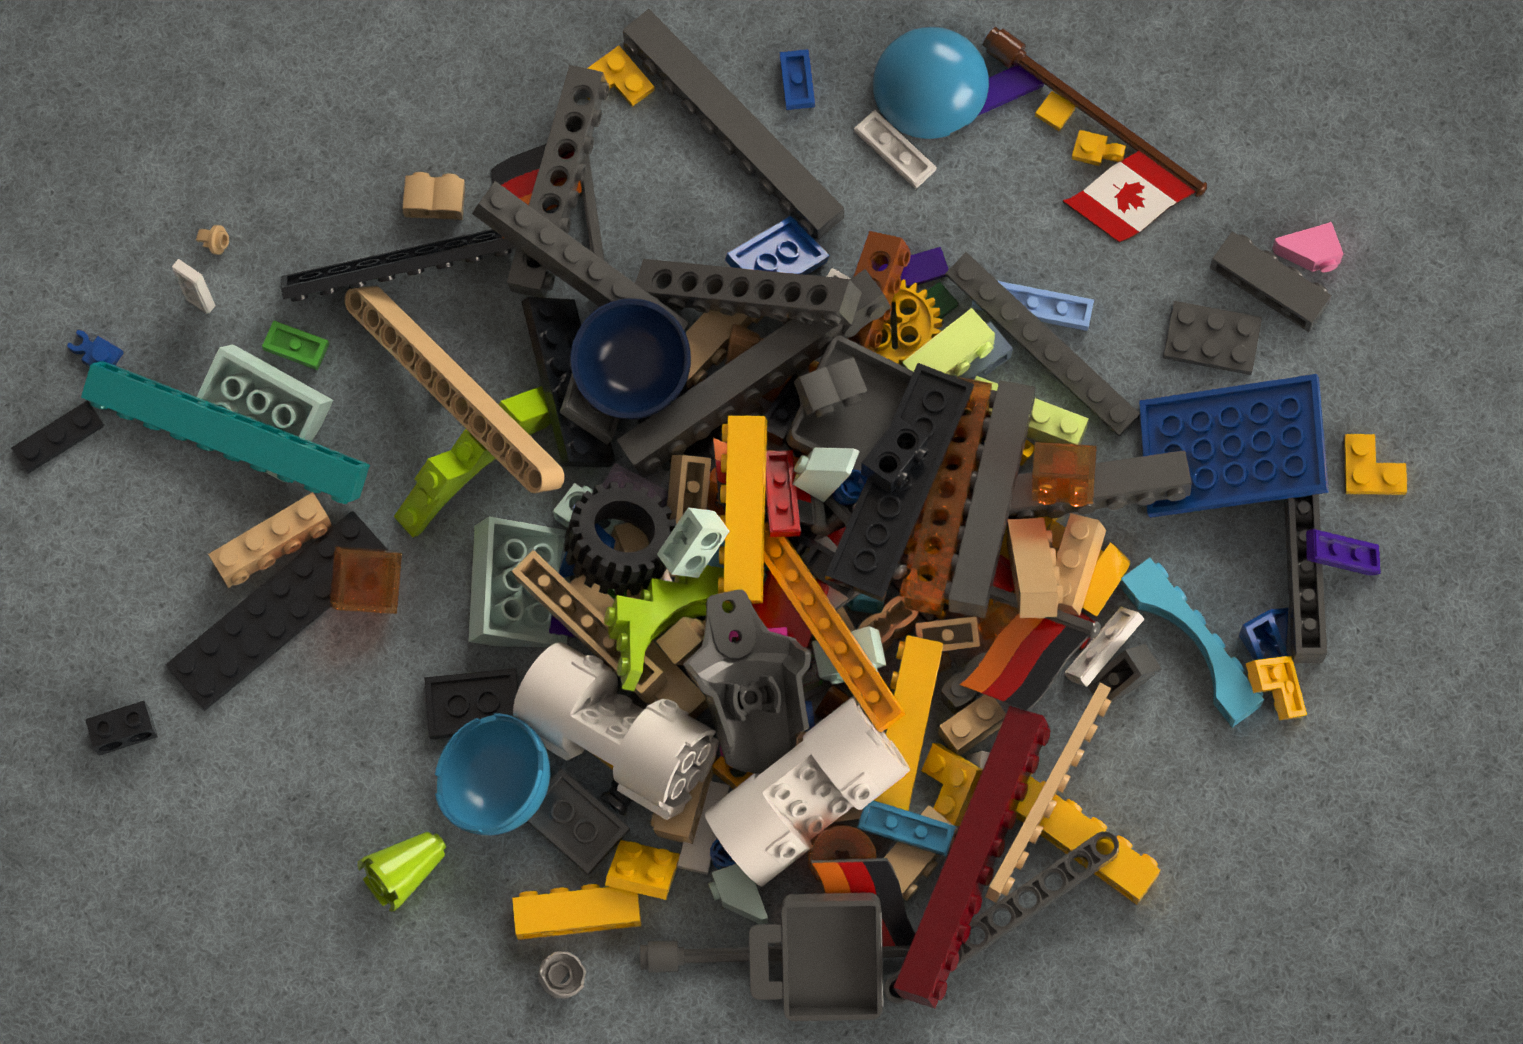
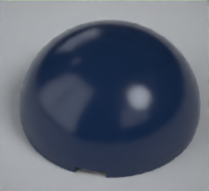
(630, 358)

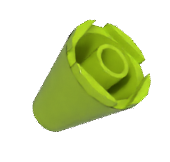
(401, 868)

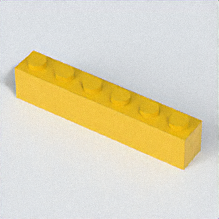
(744, 505)
(914, 693)
(1070, 828)

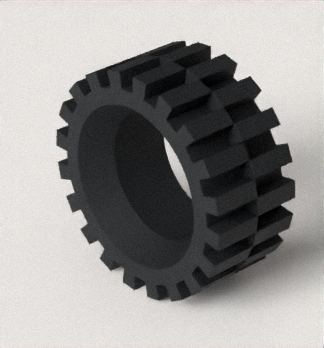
(608, 566)

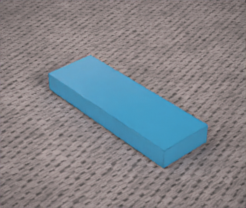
(907, 827)

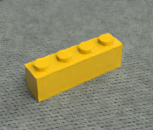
(574, 911)

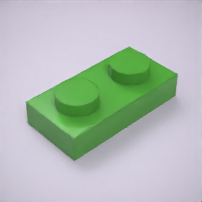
(295, 345)

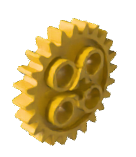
(921, 323)

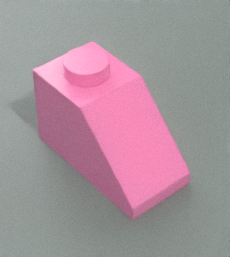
(1311, 248)

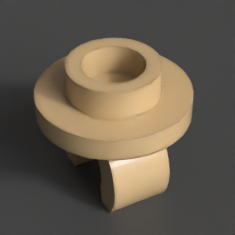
(214, 239)

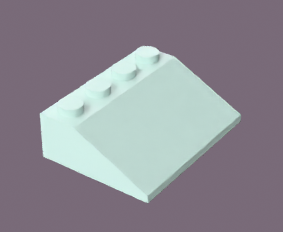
(264, 394)
(500, 606)

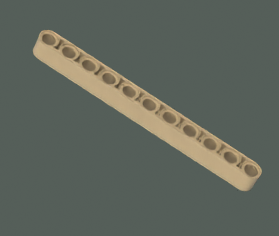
(454, 389)

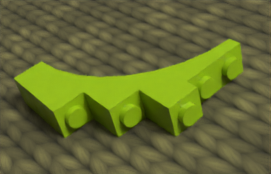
(449, 471)
(661, 606)

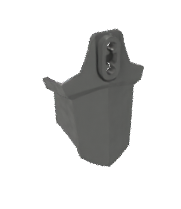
(750, 684)

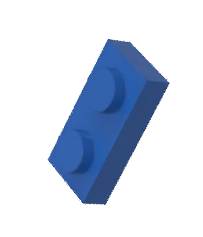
(797, 79)

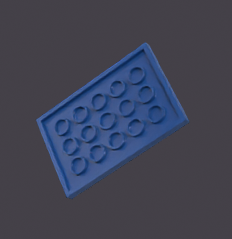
(1241, 442)

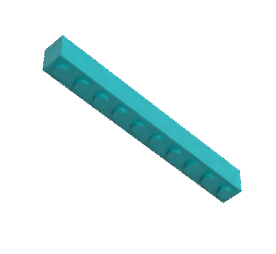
(225, 431)

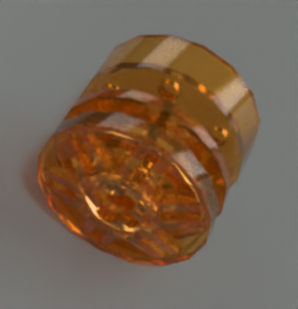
(843, 839)

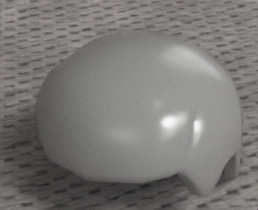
(553, 971)

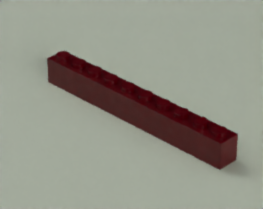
(972, 857)

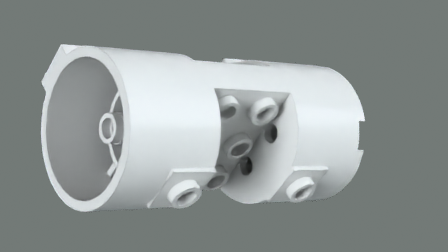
(653, 750)
(777, 813)

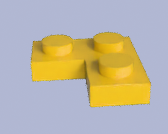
(624, 75)
(1366, 475)
(1280, 678)
(958, 781)

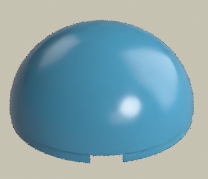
(930, 82)
(492, 775)

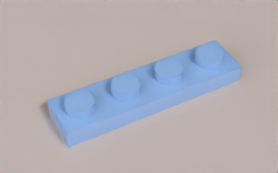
(1052, 306)

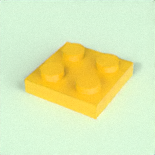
(642, 869)

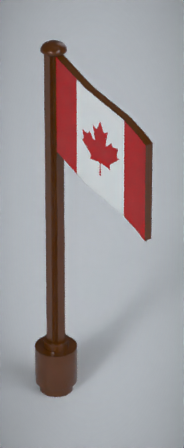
(1132, 190)

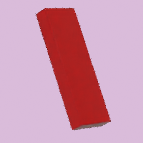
(781, 495)

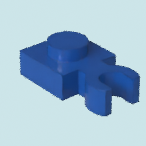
(96, 351)

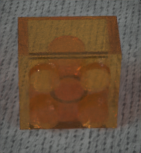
(1063, 473)
(366, 580)

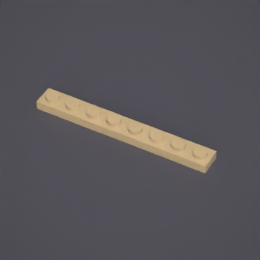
(1044, 804)

